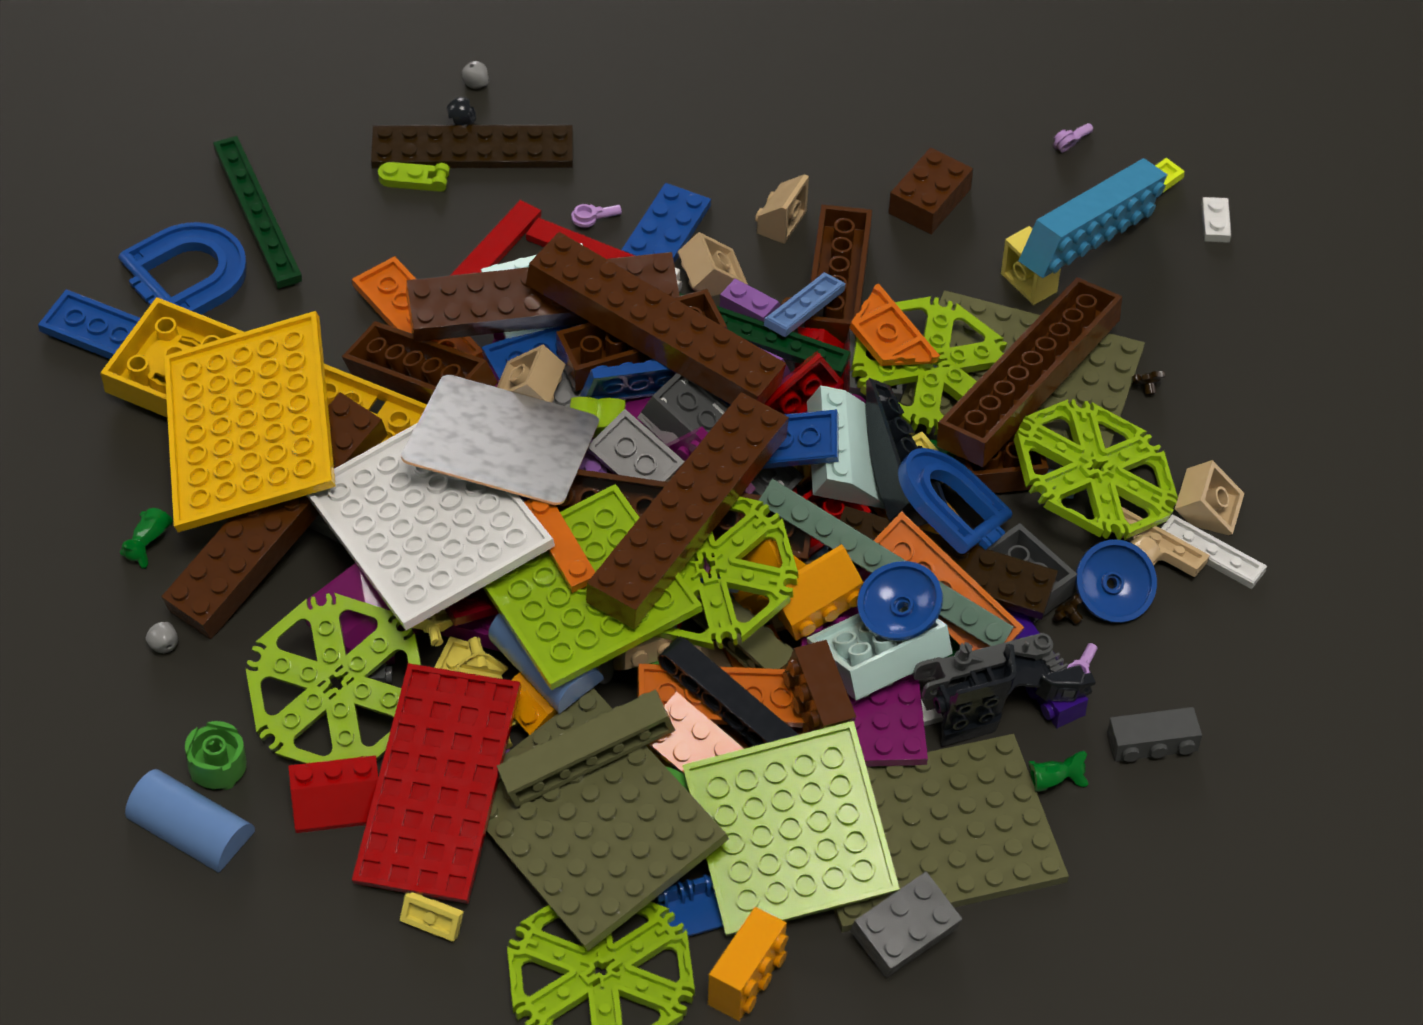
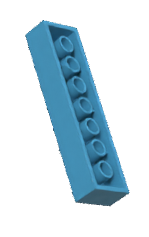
(1093, 218)

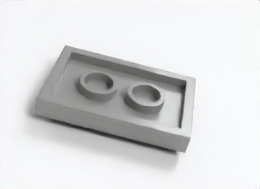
(634, 451)

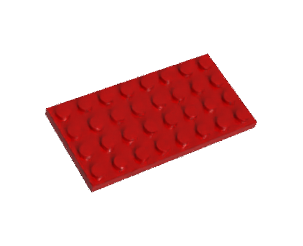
(437, 783)

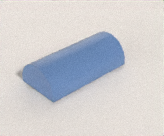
(560, 697)
(187, 819)

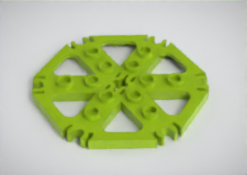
(951, 367)
(1102, 485)
(738, 575)
(310, 674)
(580, 977)

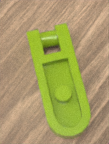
(414, 176)

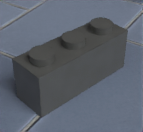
(1154, 734)

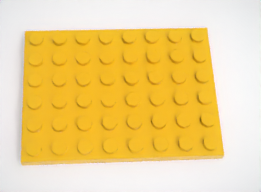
(248, 422)

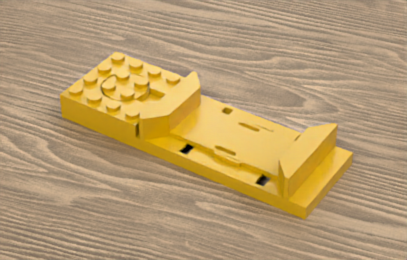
(138, 366)

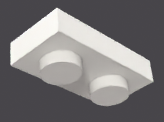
(1216, 219)

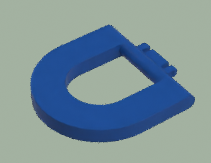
(180, 239)
(915, 482)

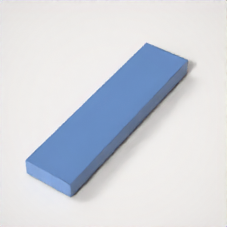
(804, 304)

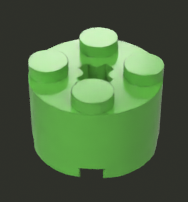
(215, 755)

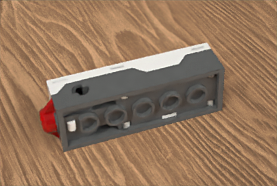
(685, 406)

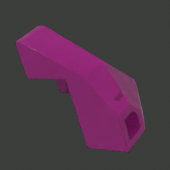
(355, 626)

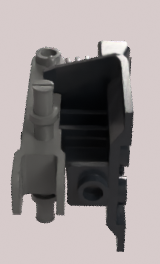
(978, 682)

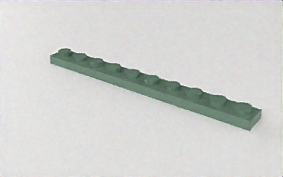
(872, 556)

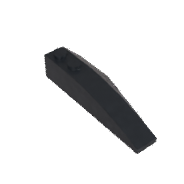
(889, 445)

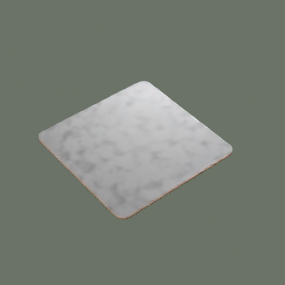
(501, 439)

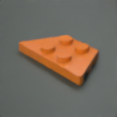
(890, 333)

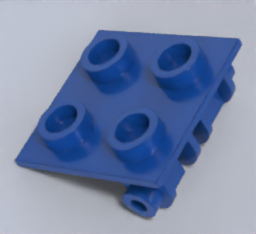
(693, 905)

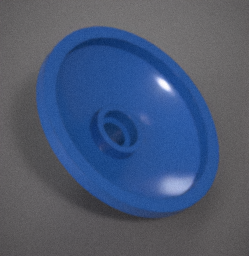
(1132, 578)
(896, 587)

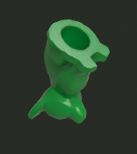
(152, 524)
(1053, 772)

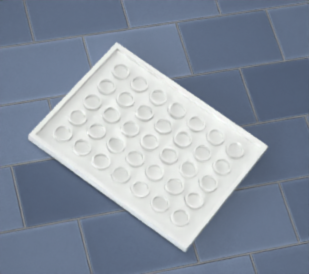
(423, 532)

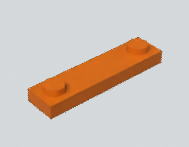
(567, 552)

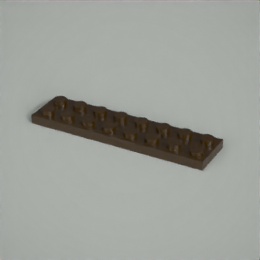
(474, 145)
(1009, 580)

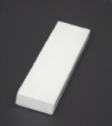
(1222, 556)

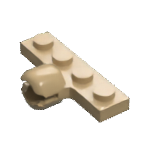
(1166, 547)

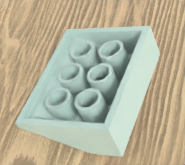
(853, 476)
(874, 662)

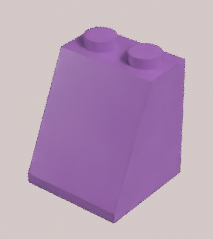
(747, 301)

